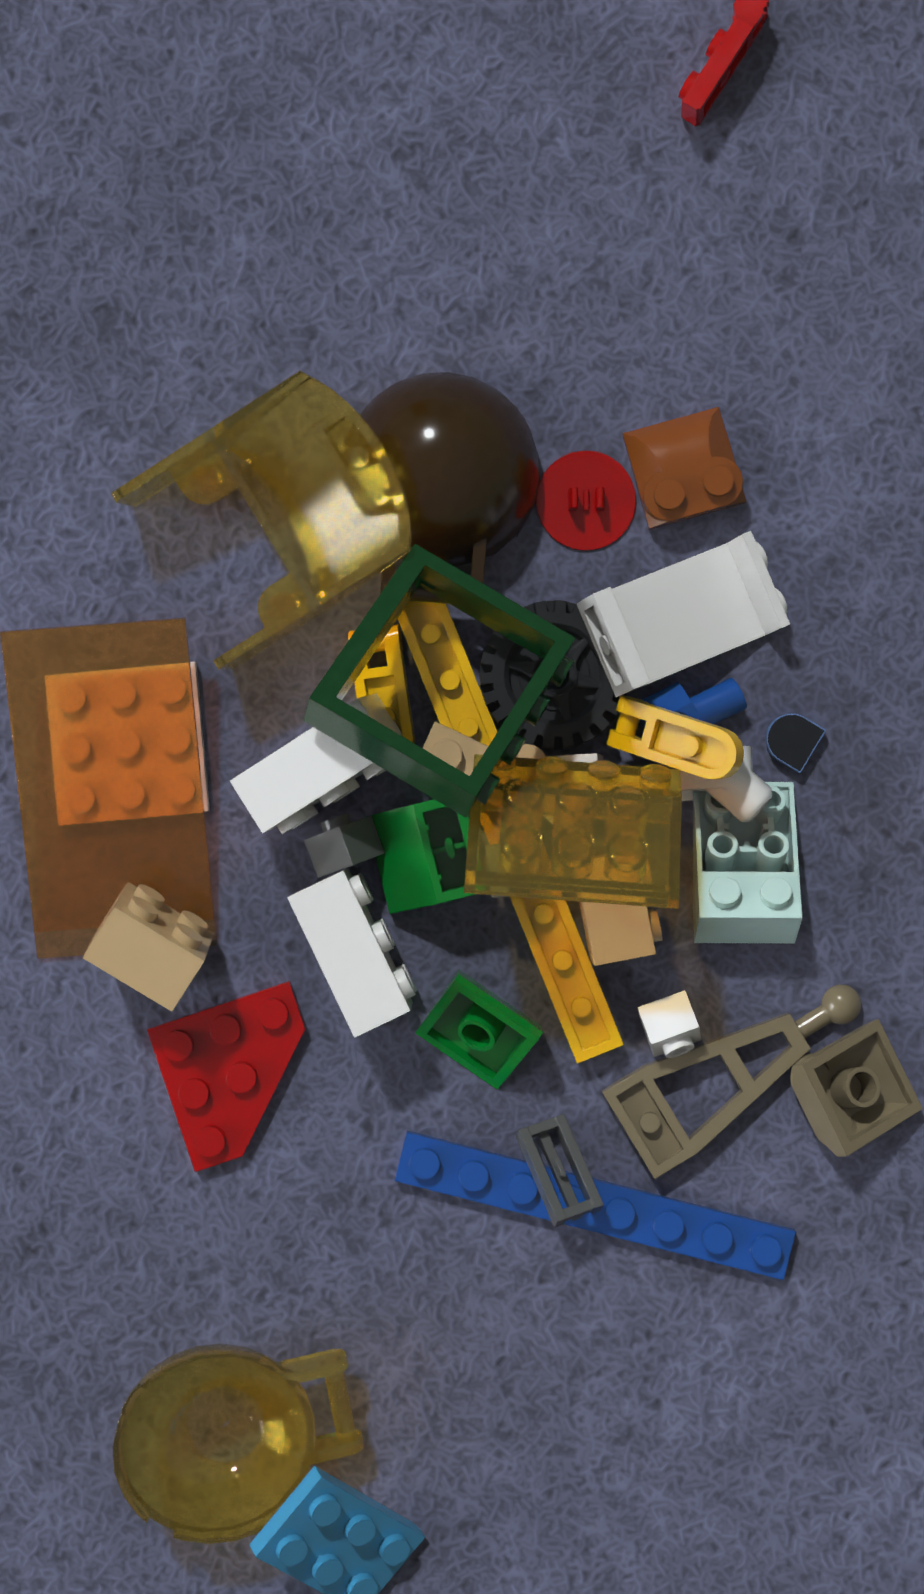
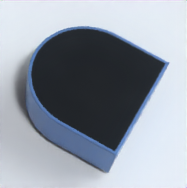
(792, 740)

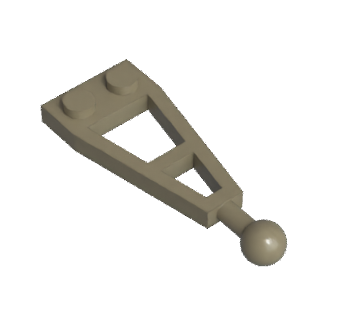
(651, 1120)

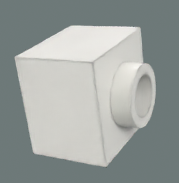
(670, 1025)

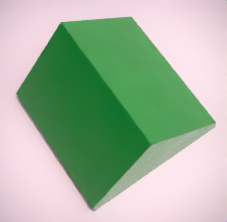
(479, 1030)

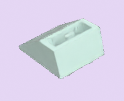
(746, 871)

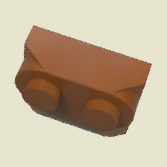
(684, 468)

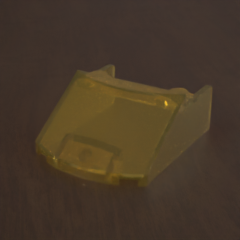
(314, 486)

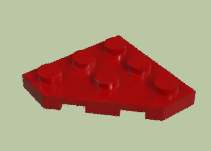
(226, 1068)

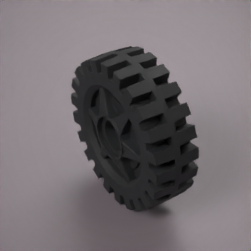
(576, 710)

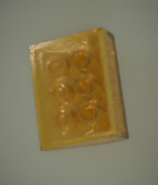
(578, 833)

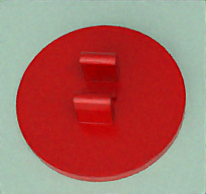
(586, 500)

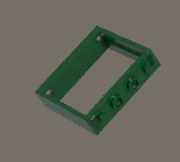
(394, 752)

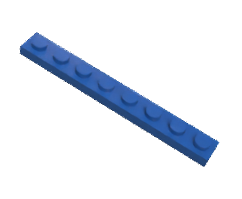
(625, 1213)

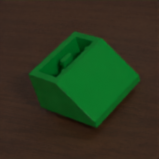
(422, 855)

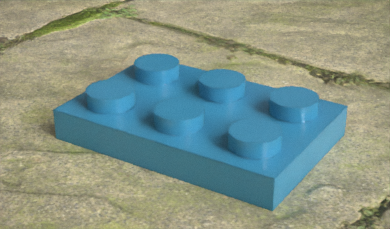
(336, 1538)

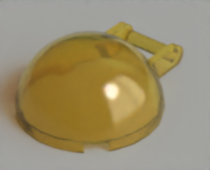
(232, 1478)

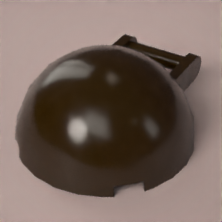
(462, 466)

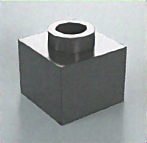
(343, 844)

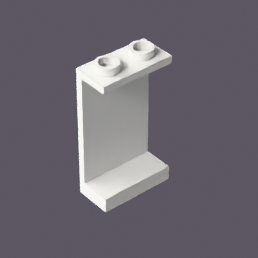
(683, 614)

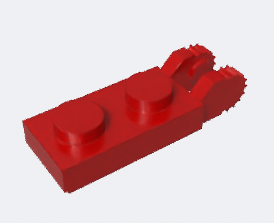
(724, 56)

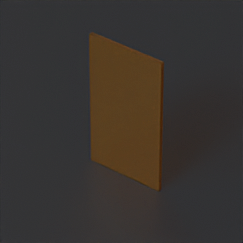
(106, 773)

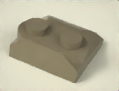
(854, 1089)

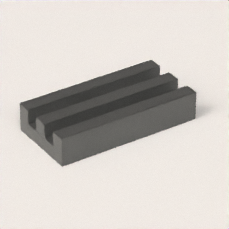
(574, 1209)

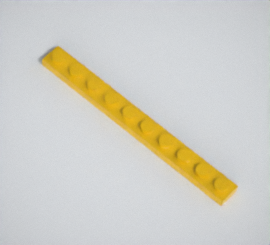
(544, 921)

